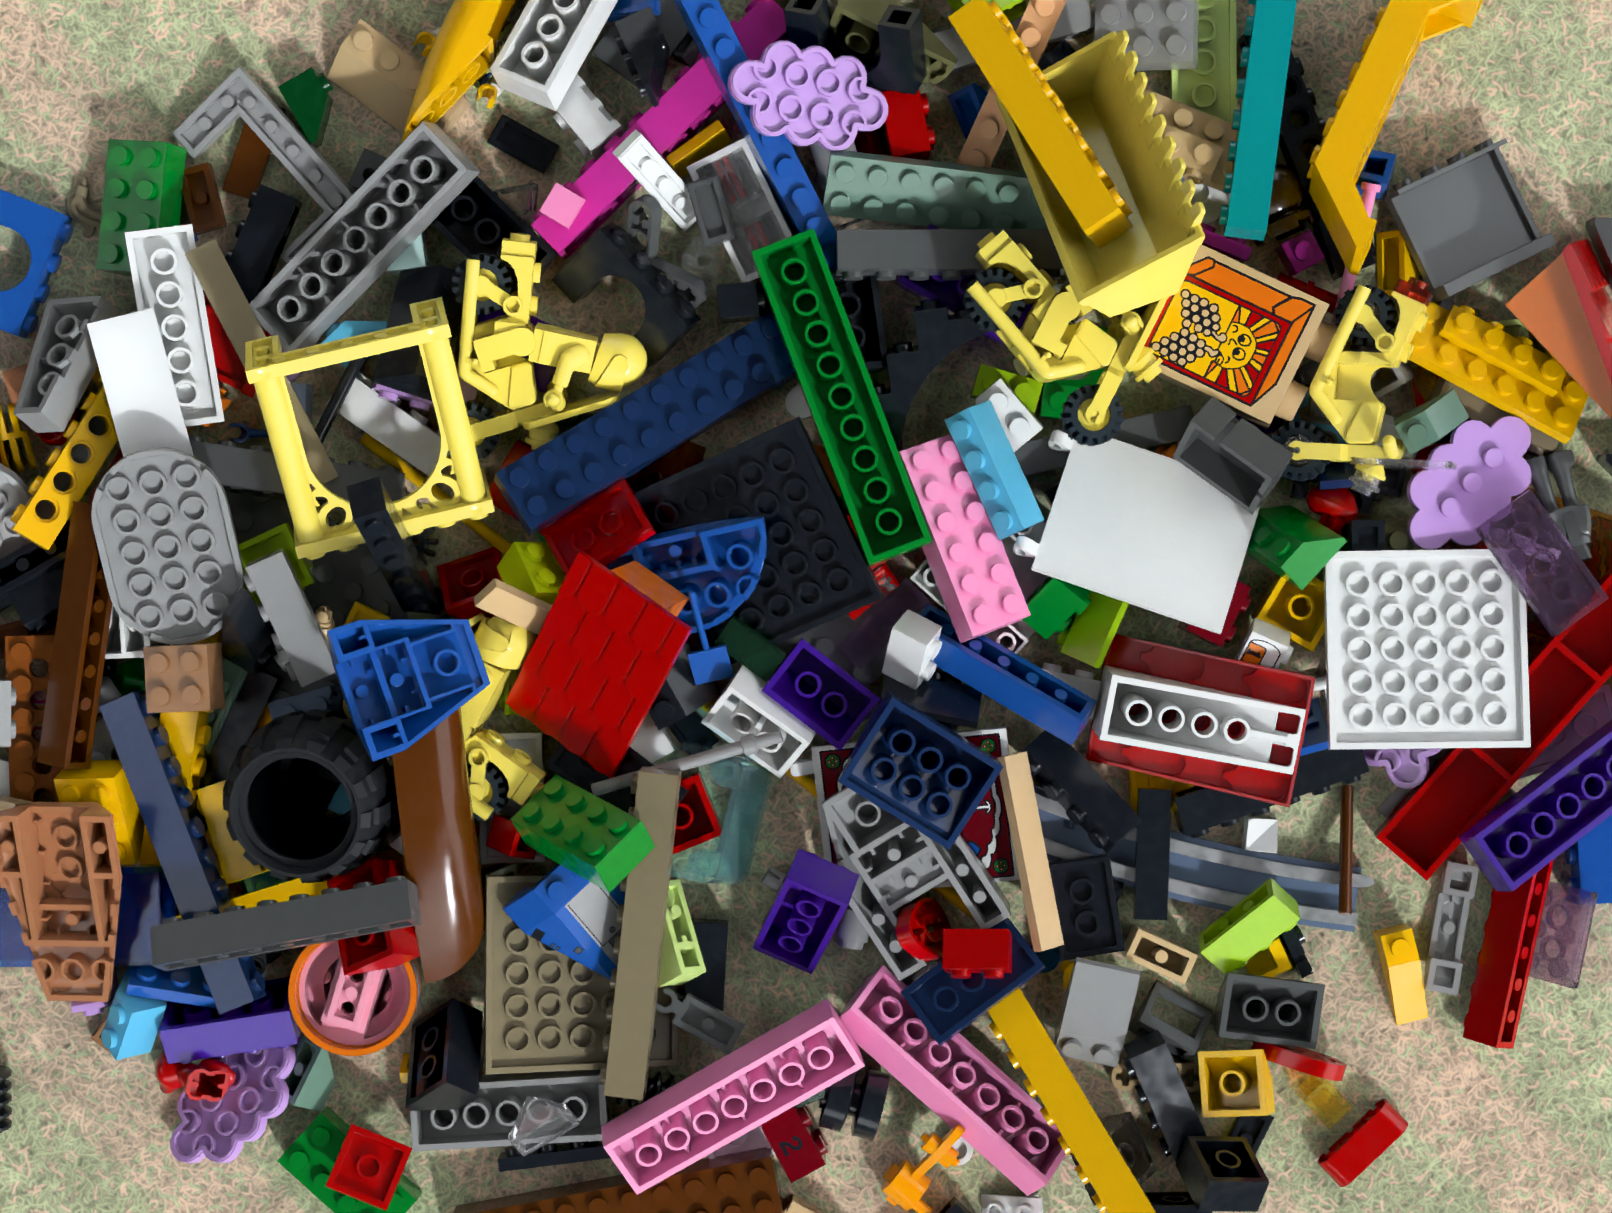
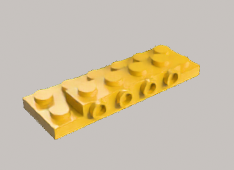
(1499, 369)

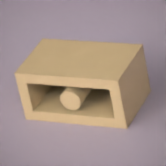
(1159, 954)

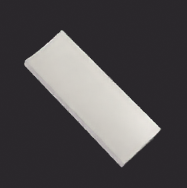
(170, 286)
(139, 383)

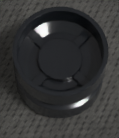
(861, 1102)

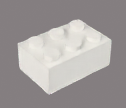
(748, 710)

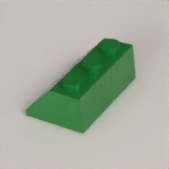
(1292, 544)

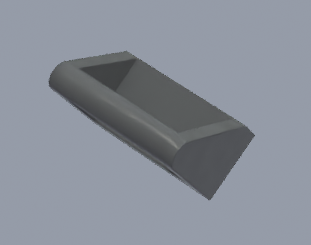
(1179, 1044)

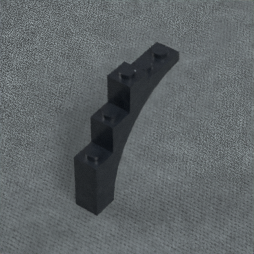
(909, 364)

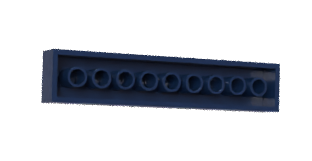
(646, 424)

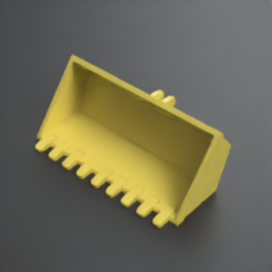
(1119, 126)

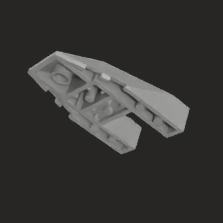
(899, 865)

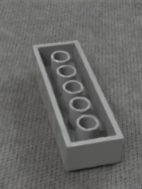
(500, 1097)

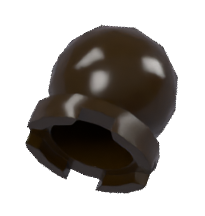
(1286, 209)

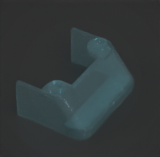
(741, 825)

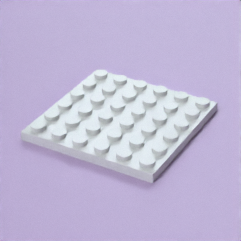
(1424, 651)

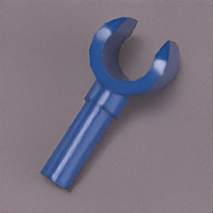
(247, 432)

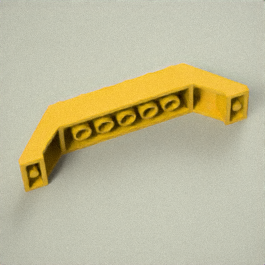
(1364, 110)

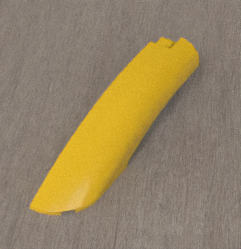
(457, 58)

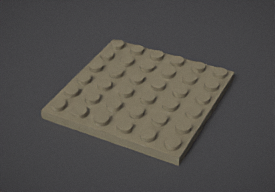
(543, 1005)

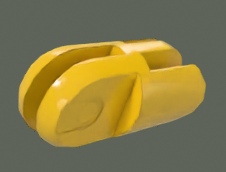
(13, 438)

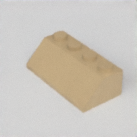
(383, 77)

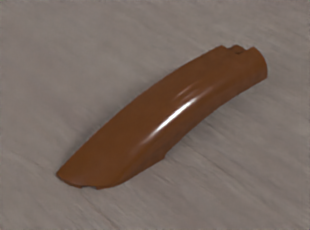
(441, 847)

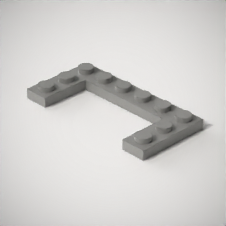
(246, 99)

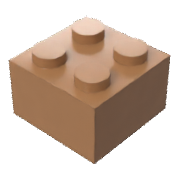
(184, 677)

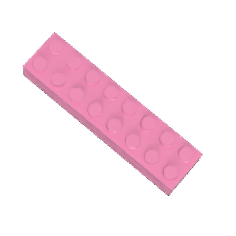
(955, 1083)
(731, 1096)

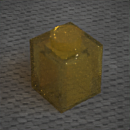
(1324, 1100)

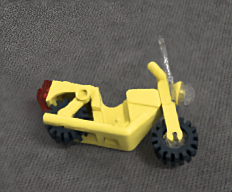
(1345, 391)

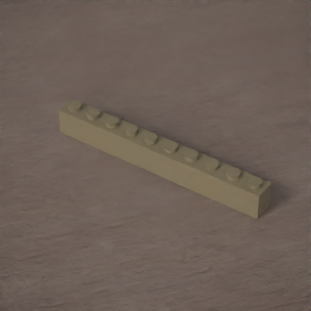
(641, 938)

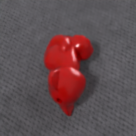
(200, 1081)

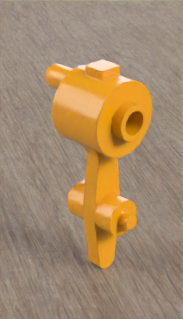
(907, 1183)

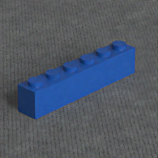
(1012, 680)

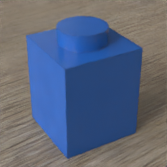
(1379, 171)

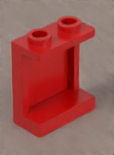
(227, 362)

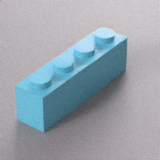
(994, 469)

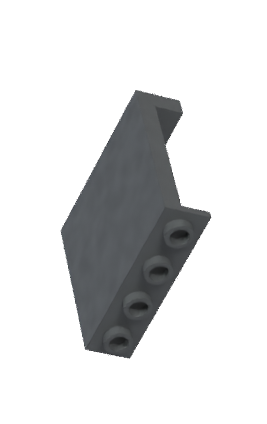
(1465, 220)

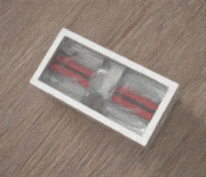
(750, 201)

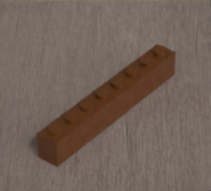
(77, 650)

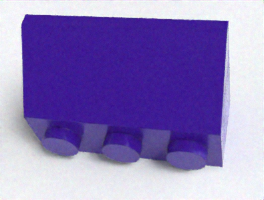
(820, 694)

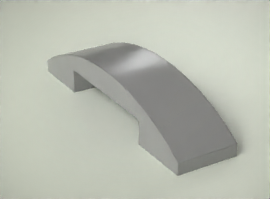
(1448, 928)

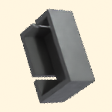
(1232, 455)

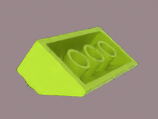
(1093, 630)

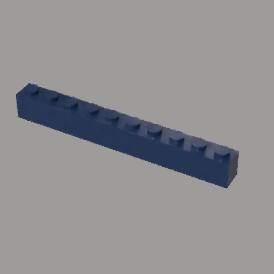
(177, 836)

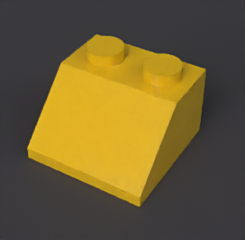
(1235, 1083)

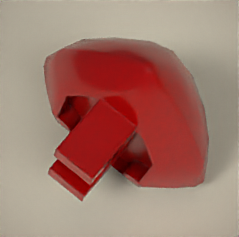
(1334, 506)

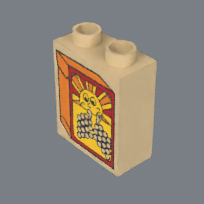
(1239, 338)

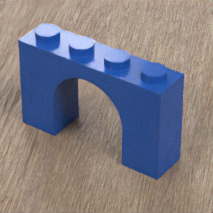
(45, 234)

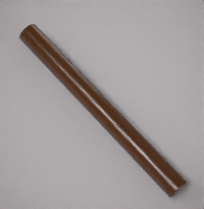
(1346, 849)

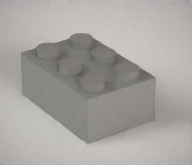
(1158, 30)

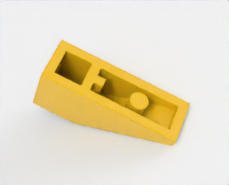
(1402, 972)

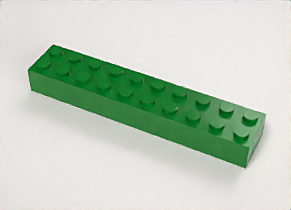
(841, 397)

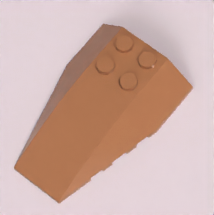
(66, 892)

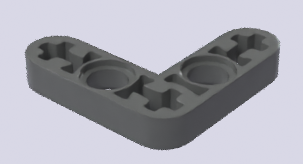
(650, 228)

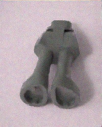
(1573, 518)

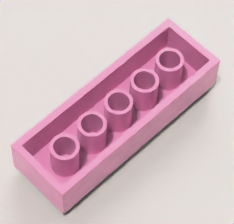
(964, 547)

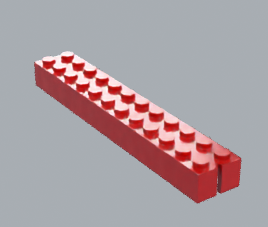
(1472, 780)

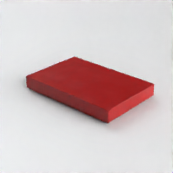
(600, 527)

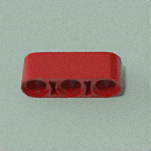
(1364, 1144)

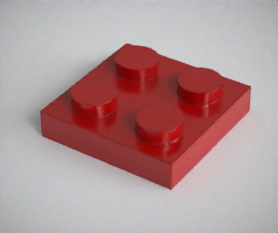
(368, 1167)

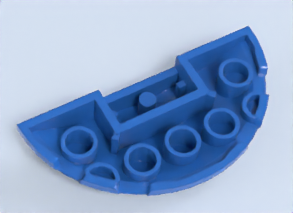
(712, 559)

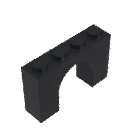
(902, 51)
(612, 253)

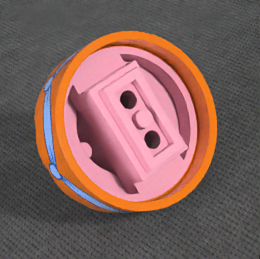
(381, 1001)

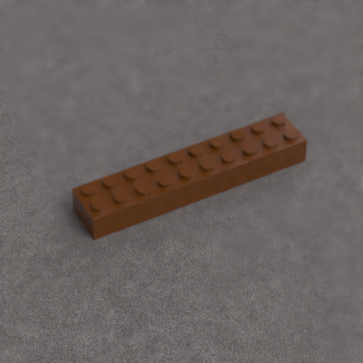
(718, 1185)

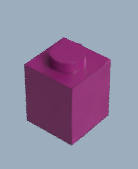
(1300, 253)

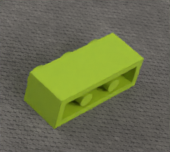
(1249, 927)

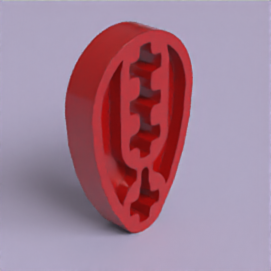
(912, 930)
(1303, 1060)

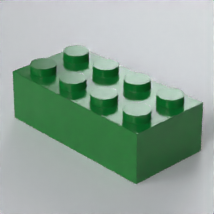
(138, 195)
(583, 833)
(313, 1158)

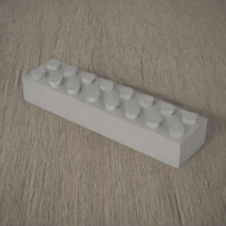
(364, 237)

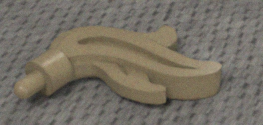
(82, 212)

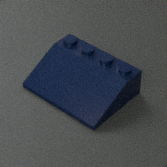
(919, 770)

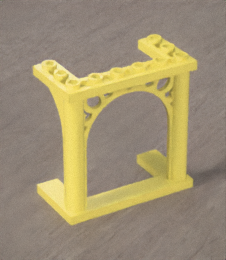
(431, 331)

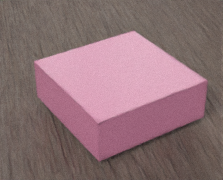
(562, 205)

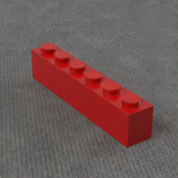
(1506, 962)

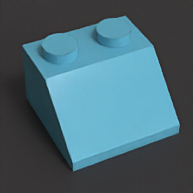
(131, 1022)

